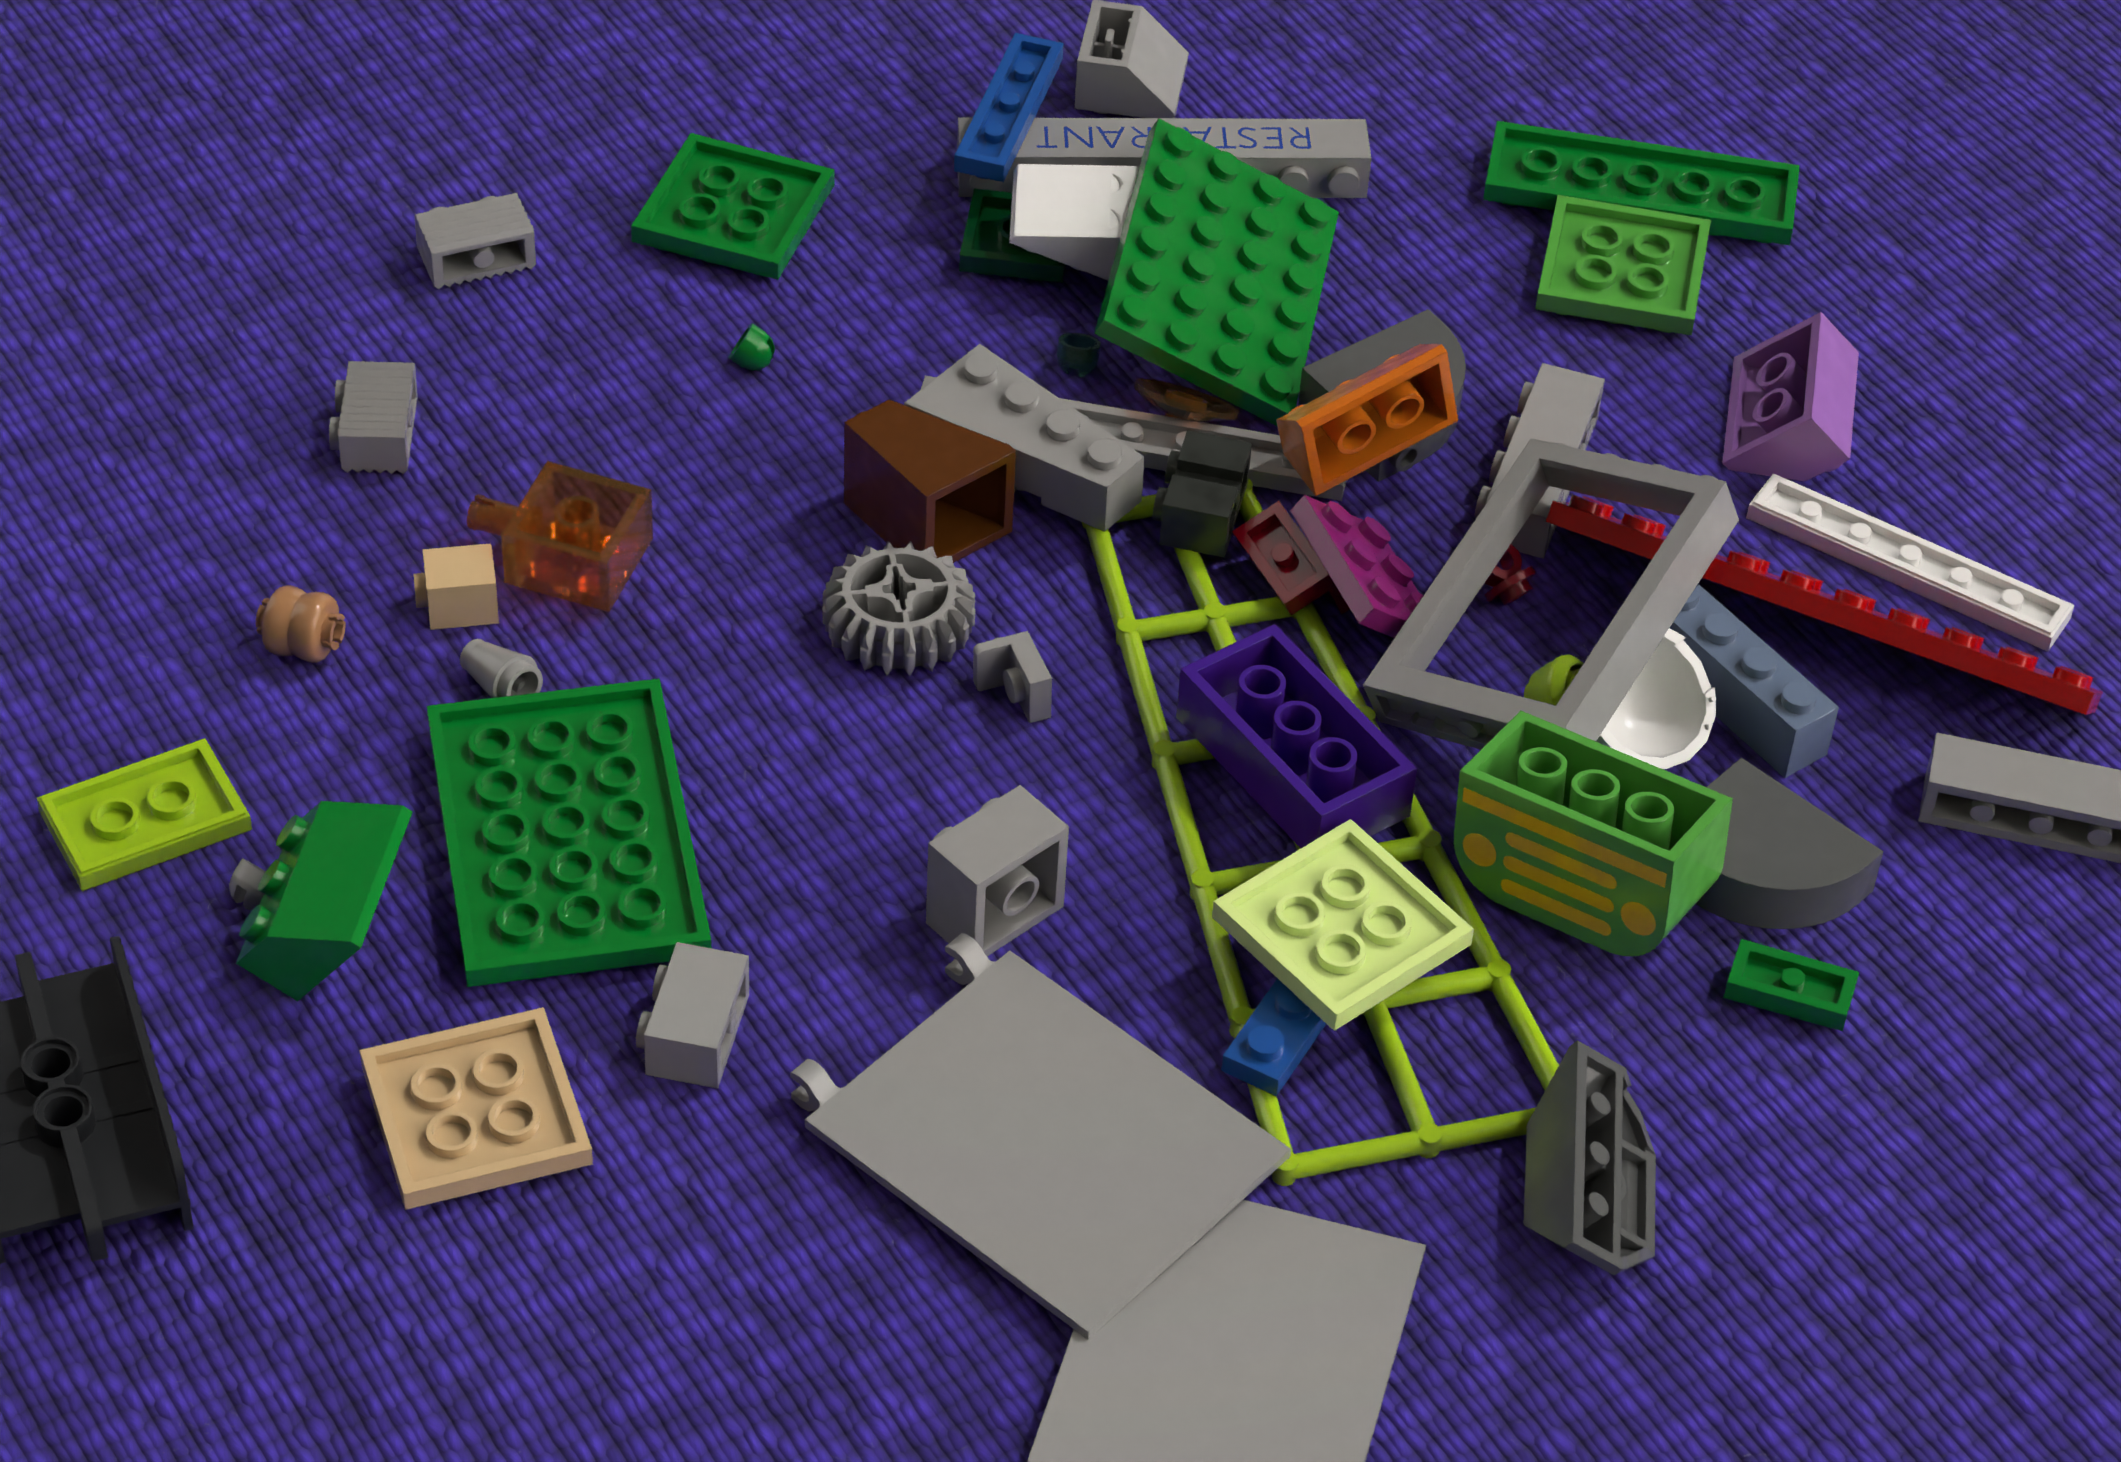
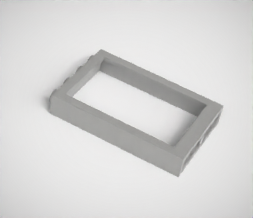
(1474, 714)

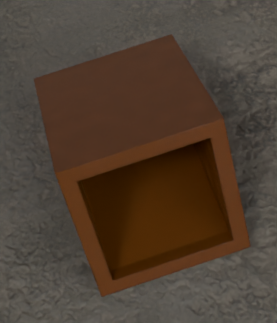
(927, 480)

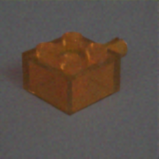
(570, 534)

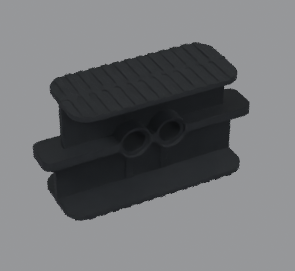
(83, 1107)

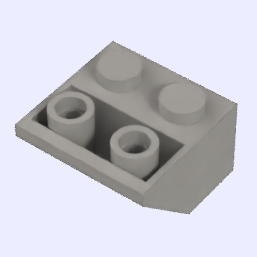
(1128, 63)

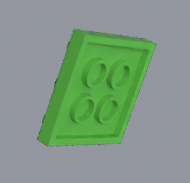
(1623, 265)

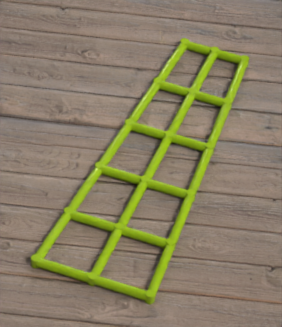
(1423, 844)

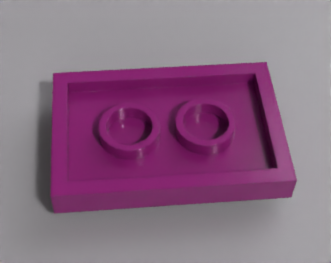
(1360, 564)

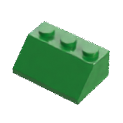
(321, 892)

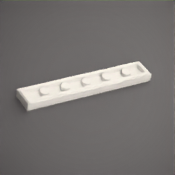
(1910, 562)

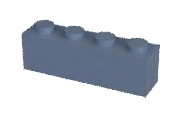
(1756, 688)

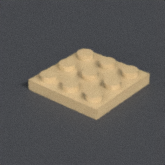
(475, 1108)

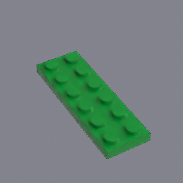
(1735, 192)

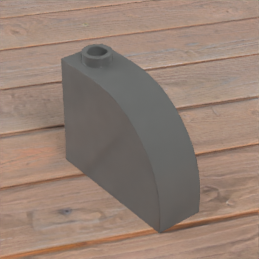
(1373, 351)
(1785, 857)

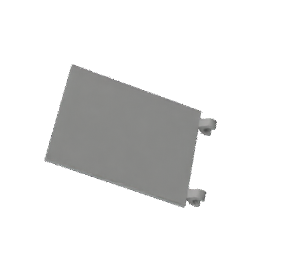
(1043, 1138)
(1242, 1350)

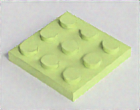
(1342, 924)

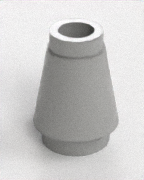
(500, 669)

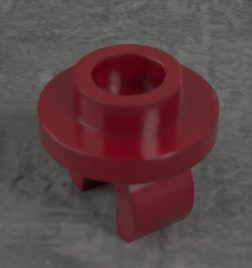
(1509, 581)

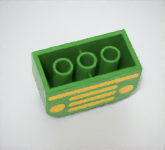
(1587, 835)

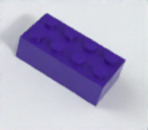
(1294, 739)

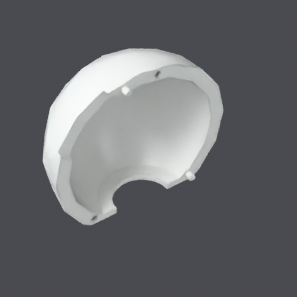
(1666, 709)

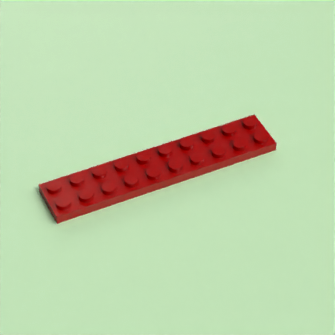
(1845, 609)

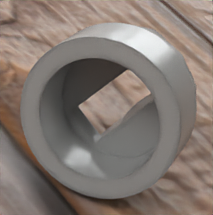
(245, 884)

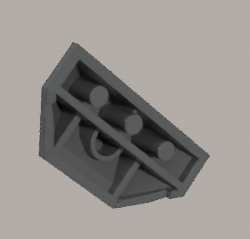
(1591, 1164)

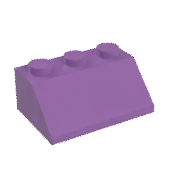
(1793, 403)

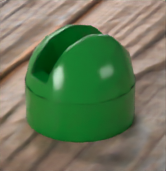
(753, 349)

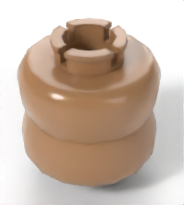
(300, 624)

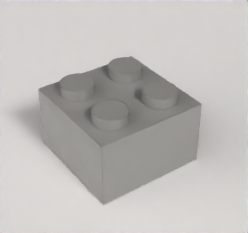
(997, 871)

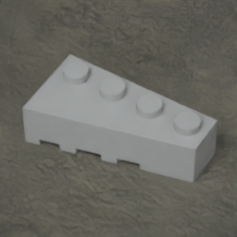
(1058, 449)

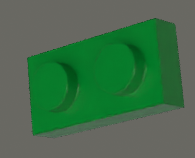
(1791, 984)

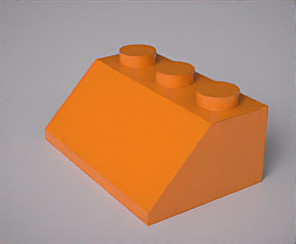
(1370, 417)

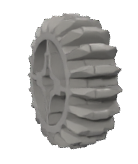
(898, 608)

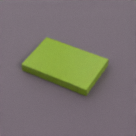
(144, 814)

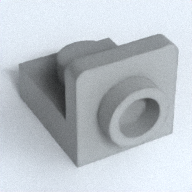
(1018, 667)

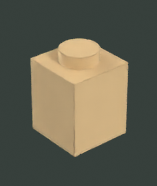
(458, 586)

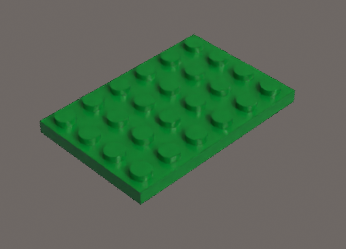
(1218, 273)
(565, 832)

